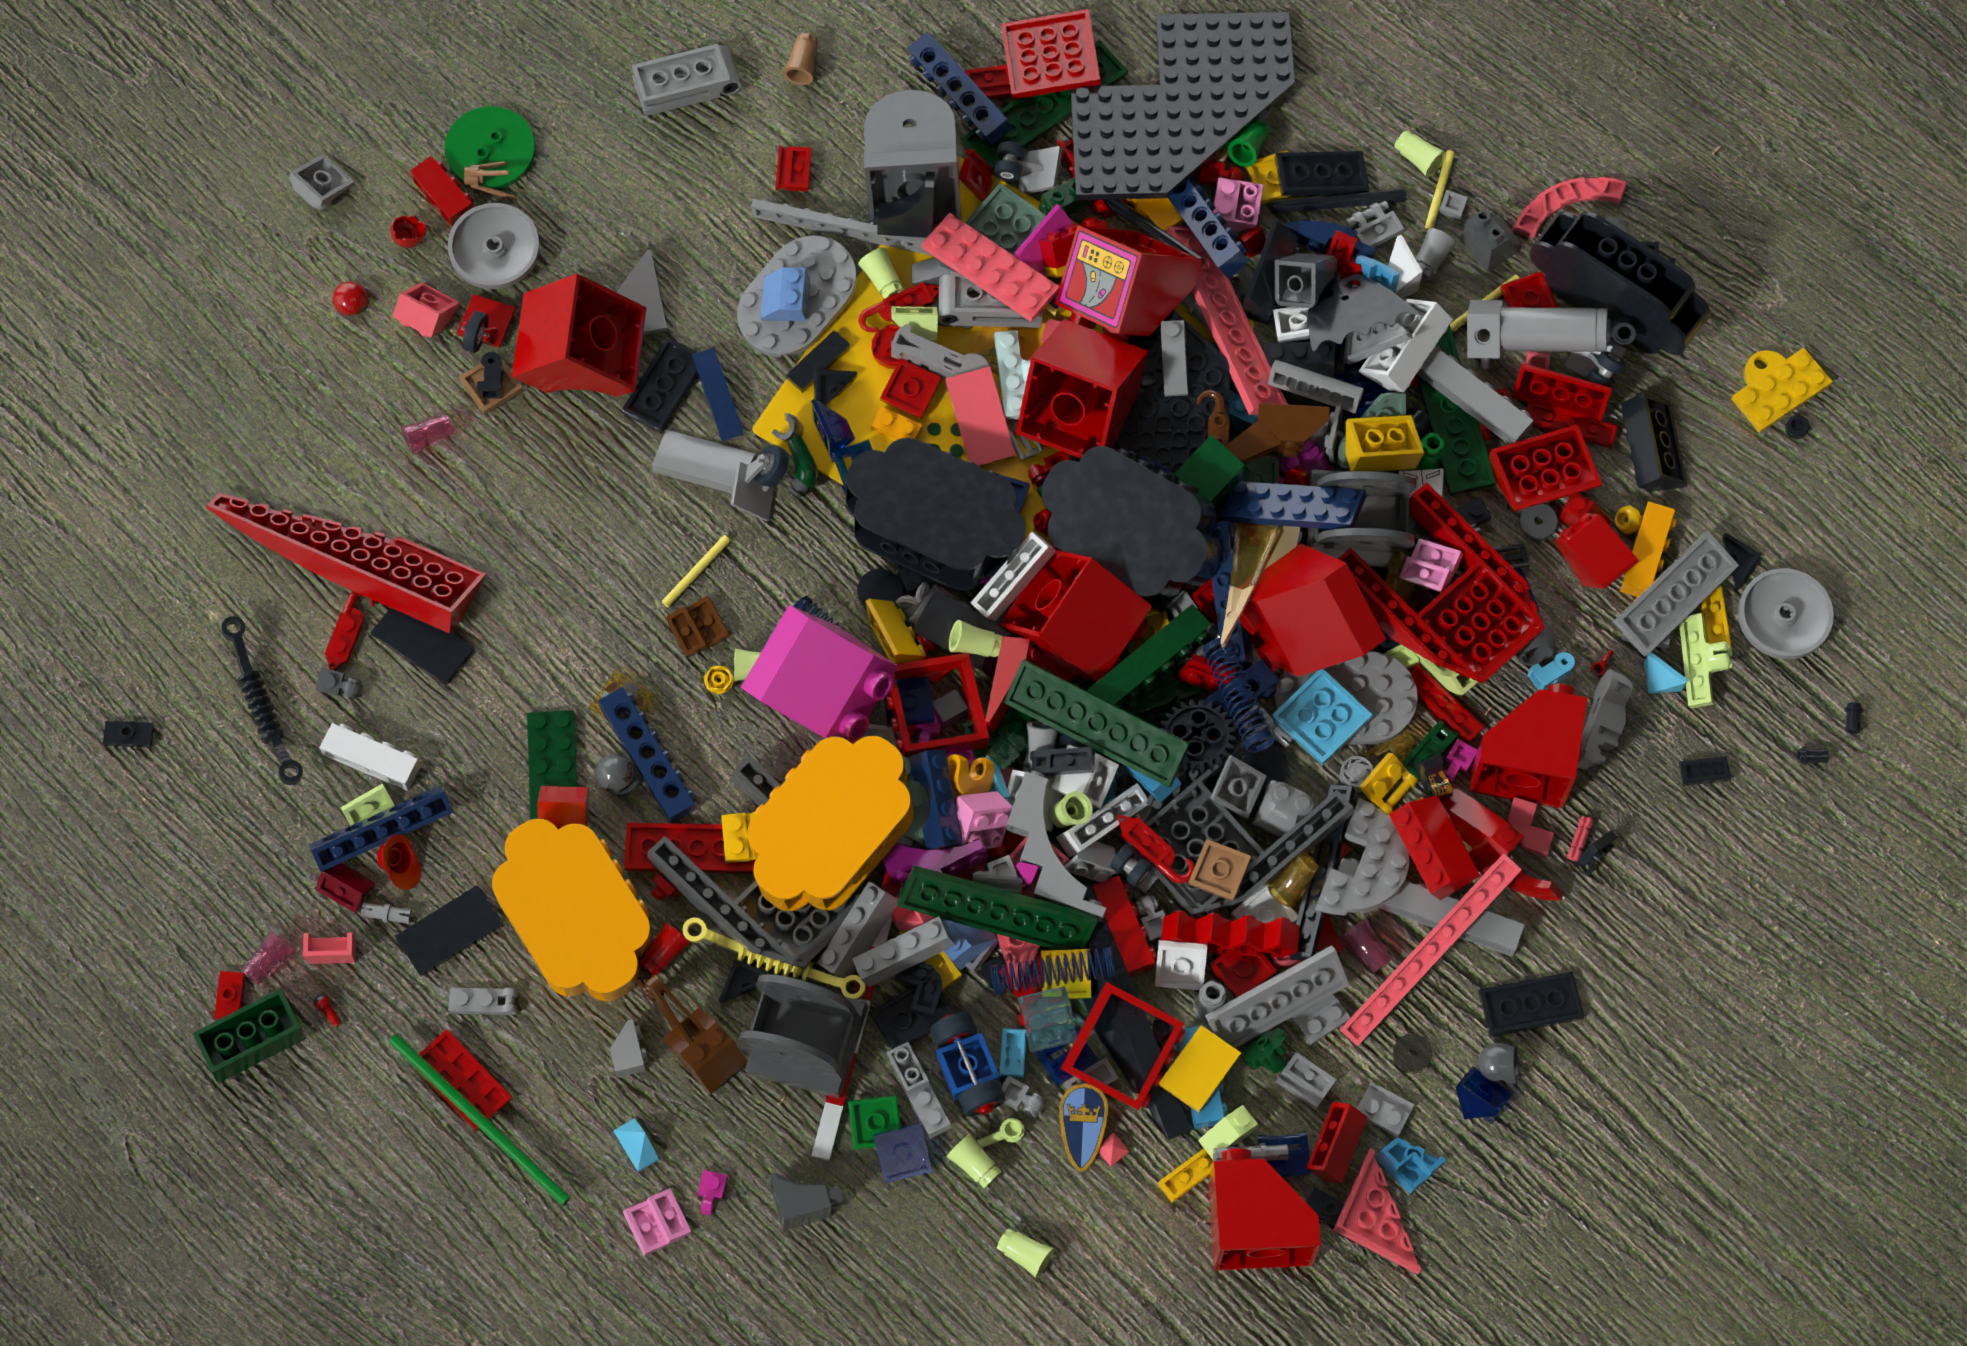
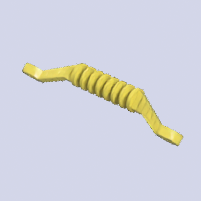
(807, 972)

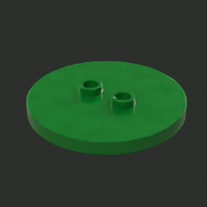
(487, 137)

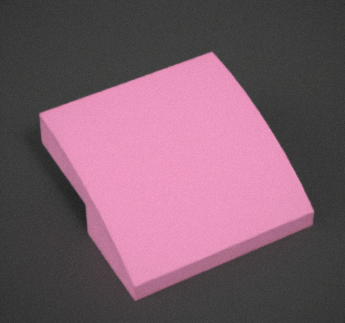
(1431, 565)
(657, 1222)

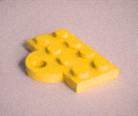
(1778, 387)

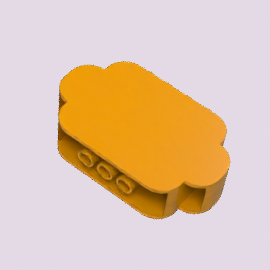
(830, 823)
(573, 909)

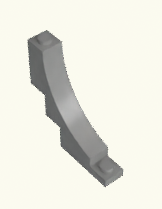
(1055, 882)

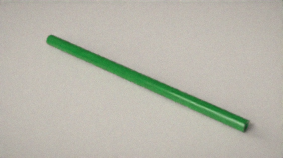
(479, 1119)

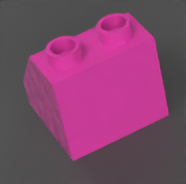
(820, 676)

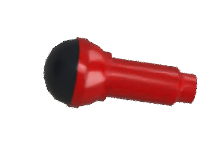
(323, 1003)

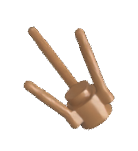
(474, 175)

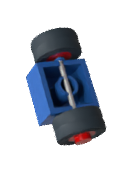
(967, 1064)

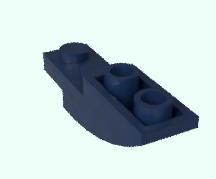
(1319, 235)

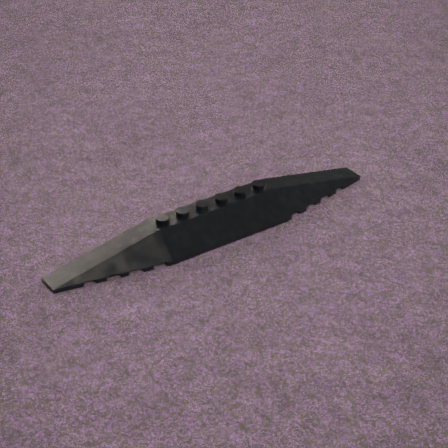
(1126, 1027)

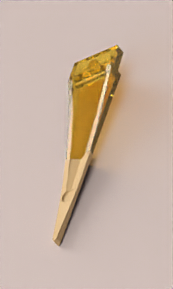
(1252, 552)

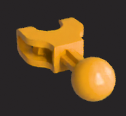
(970, 782)

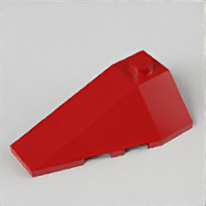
(1010, 656)
(1481, 829)

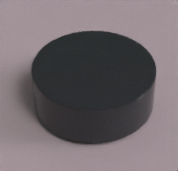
(1797, 427)

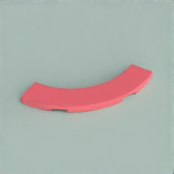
(1565, 194)

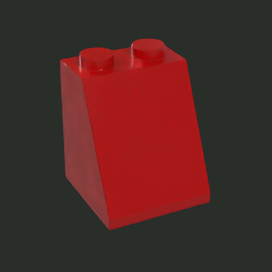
(1595, 551)

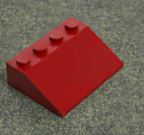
(1544, 468)

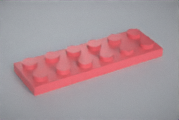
(990, 267)

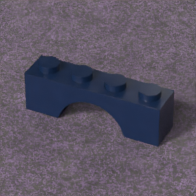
(942, 826)

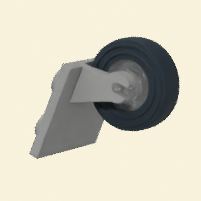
(756, 481)

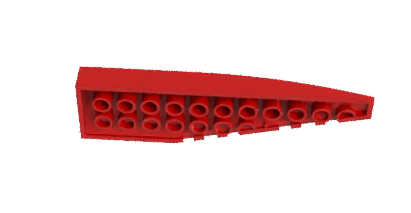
(370, 564)

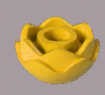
(1634, 519)
(715, 673)

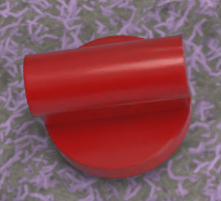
(1041, 521)

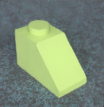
(922, 319)
(1229, 1130)

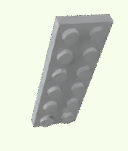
(1675, 593)
(1278, 998)

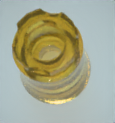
(1293, 880)

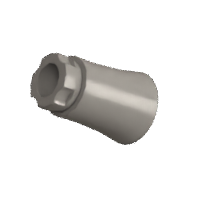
(1433, 252)
(1040, 738)
(1205, 1005)

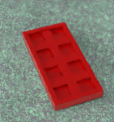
(466, 1076)

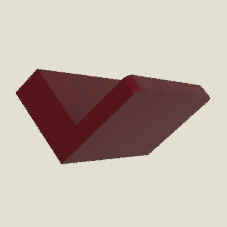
(344, 886)

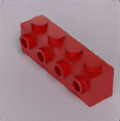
(1124, 926)

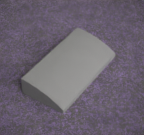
(699, 461)

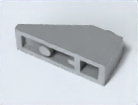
(1174, 358)

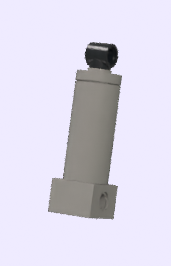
(1501, 328)

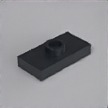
(128, 734)
(1704, 771)
(1325, 1206)

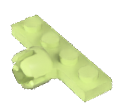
(1701, 660)

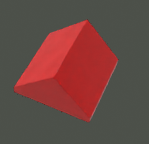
(563, 805)

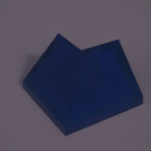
(831, 426)
(1481, 1097)

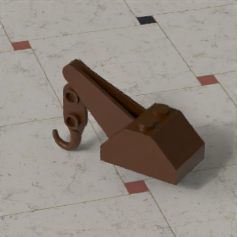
(1278, 429)
(697, 1040)

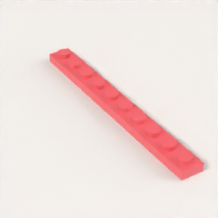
(1430, 950)

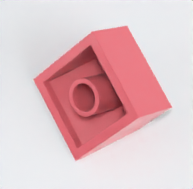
(425, 309)

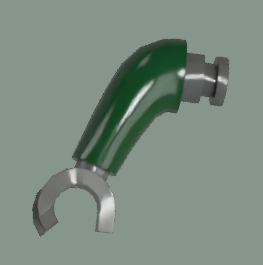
(805, 467)

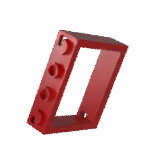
(951, 745)
(1164, 1057)

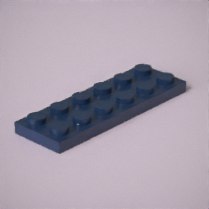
(1293, 505)

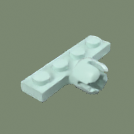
(1011, 371)

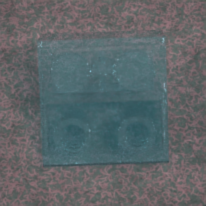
(1047, 1019)

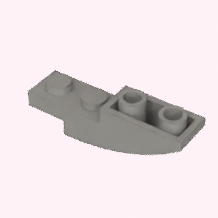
(918, 1090)

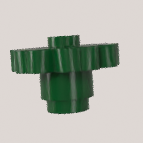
(1268, 1051)

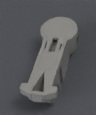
(933, 356)
(1605, 718)

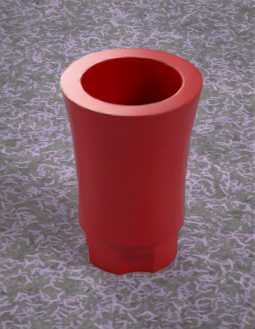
(663, 949)

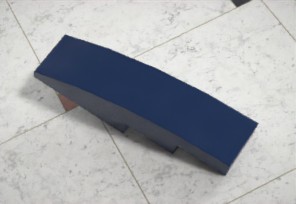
(717, 394)

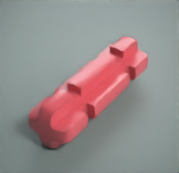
(1580, 838)

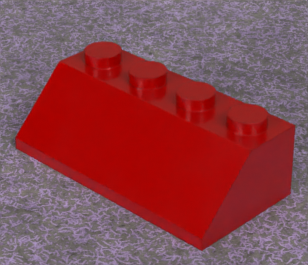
(1561, 392)
(1434, 846)

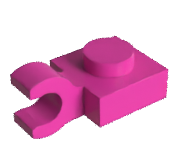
(929, 729)
(1460, 759)
(711, 1188)

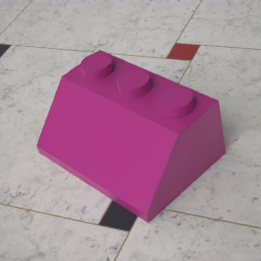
(1030, 250)

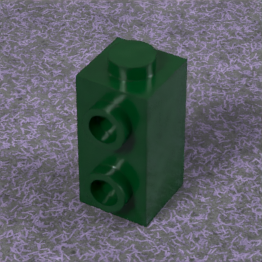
(1063, 196)

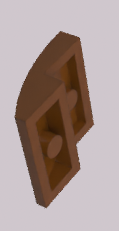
(697, 627)

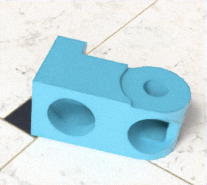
(1552, 672)

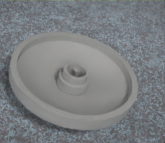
(493, 246)
(1785, 613)

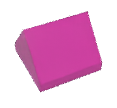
(1027, 873)

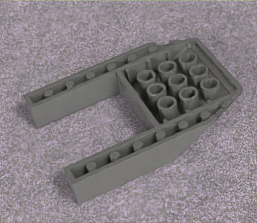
(1191, 817)
(751, 919)

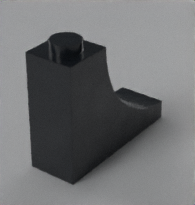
(908, 216)

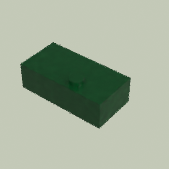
(1213, 470)
(249, 1036)

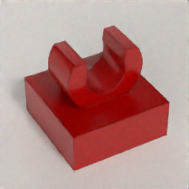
(1253, 241)
(664, 888)

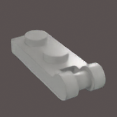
(482, 1001)

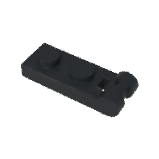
(1063, 761)

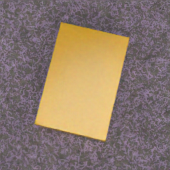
(1199, 1068)

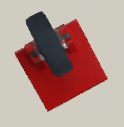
(484, 323)

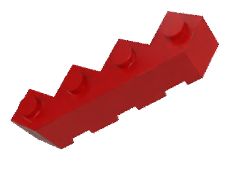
(1242, 935)

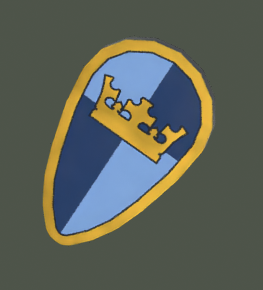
(1083, 1123)

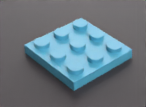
(1321, 716)

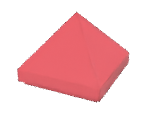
(1112, 1149)

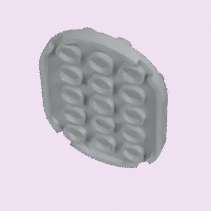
(830, 290)
(1374, 681)

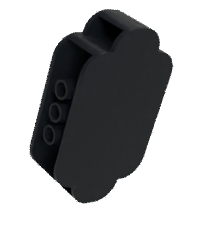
(1604, 267)
(933, 513)
(1133, 520)

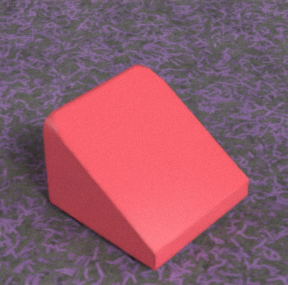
(1538, 359)

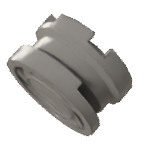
(1355, 771)

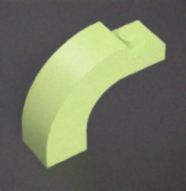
(1448, 679)

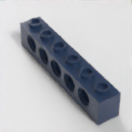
(927, 48)
(1209, 227)
(1221, 584)
(1259, 677)
(673, 808)
(380, 827)

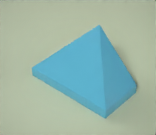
(1662, 677)
(636, 1144)

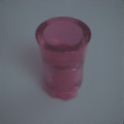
(426, 432)
(1367, 945)
(267, 957)

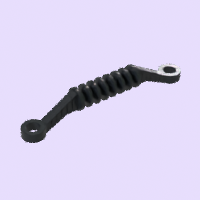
(260, 703)

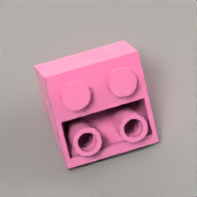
(1238, 203)
(983, 818)

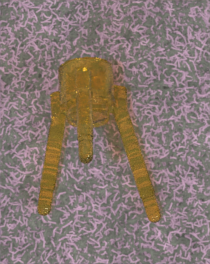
(1399, 745)

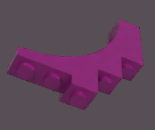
(949, 861)

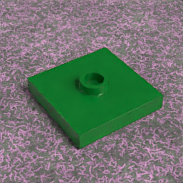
(872, 1117)

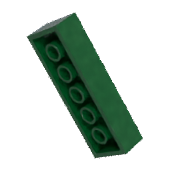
(1154, 659)

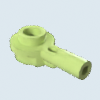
(1011, 1130)

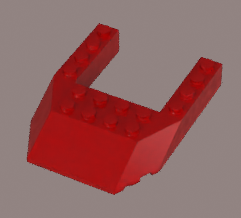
(1474, 621)

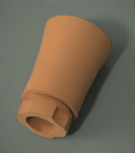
(802, 60)

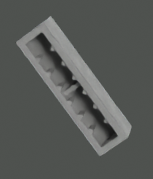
(1315, 386)

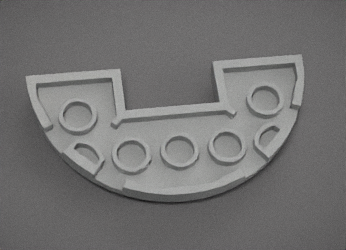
(1380, 868)

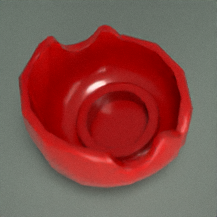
(407, 231)
(350, 298)

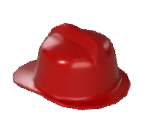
(400, 862)

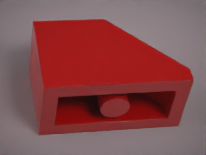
(1577, 506)

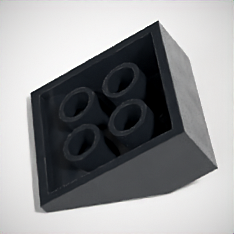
(1300, 354)

